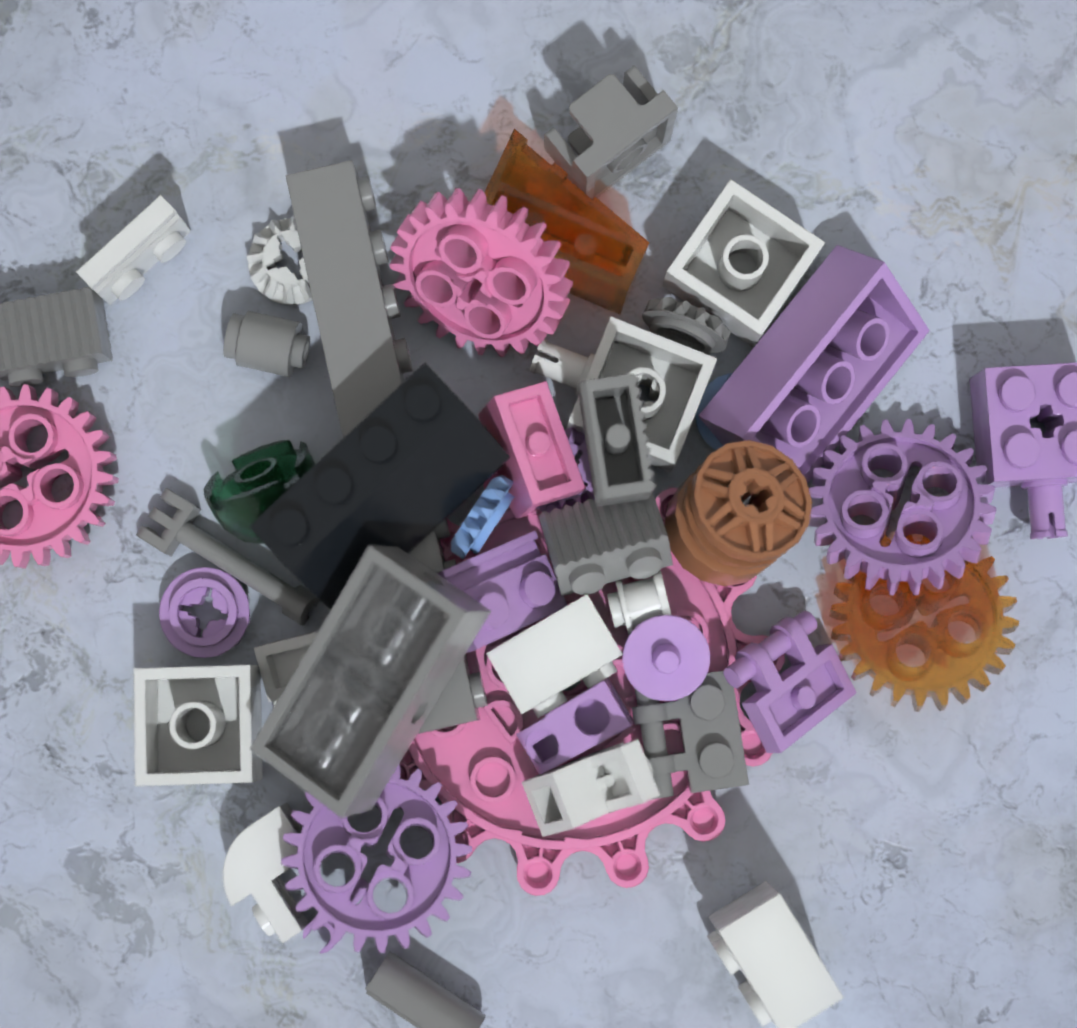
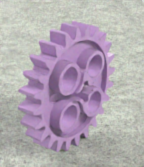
(951, 522)
(424, 879)

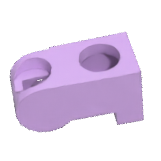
(575, 726)

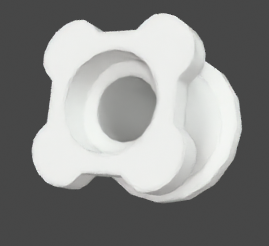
(638, 602)

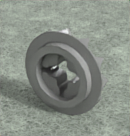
(686, 325)

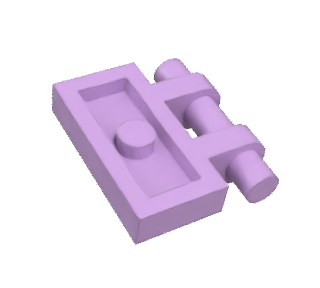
(801, 695)

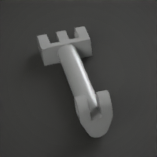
(180, 529)

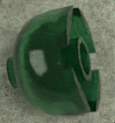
(255, 485)

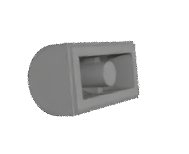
(420, 997)

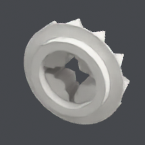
(265, 252)

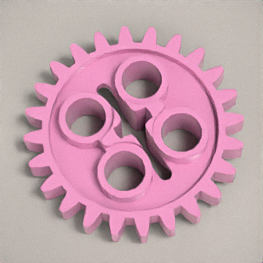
(481, 272)
(45, 521)

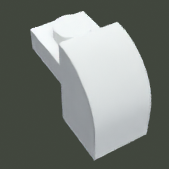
(591, 787)
(255, 867)

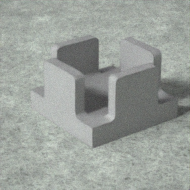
(615, 131)

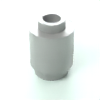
(266, 343)

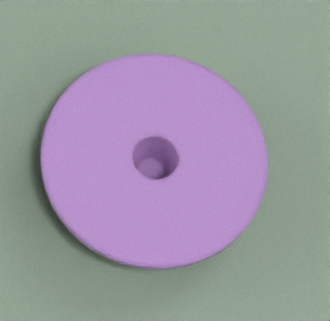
(666, 657)

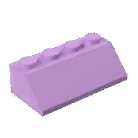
(820, 362)

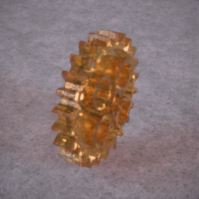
(947, 662)

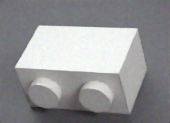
(555, 656)

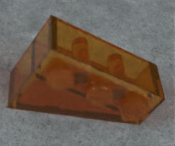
(596, 242)

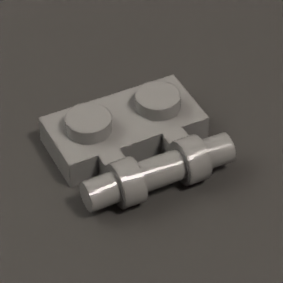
(708, 734)

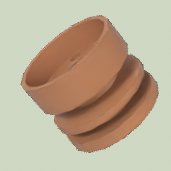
(719, 535)

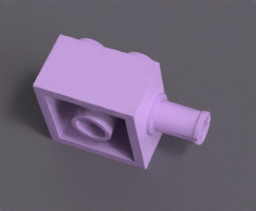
(1021, 455)

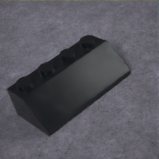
(381, 485)

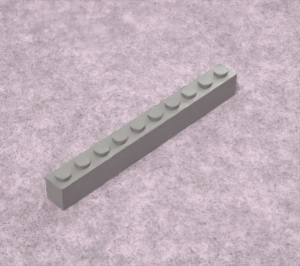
(362, 348)

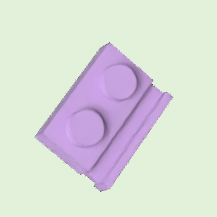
(510, 583)

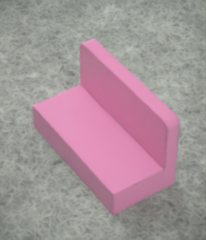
(538, 448)

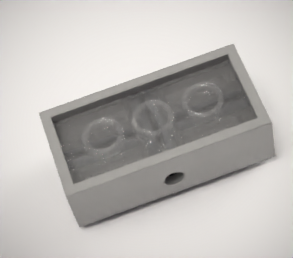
(369, 680)

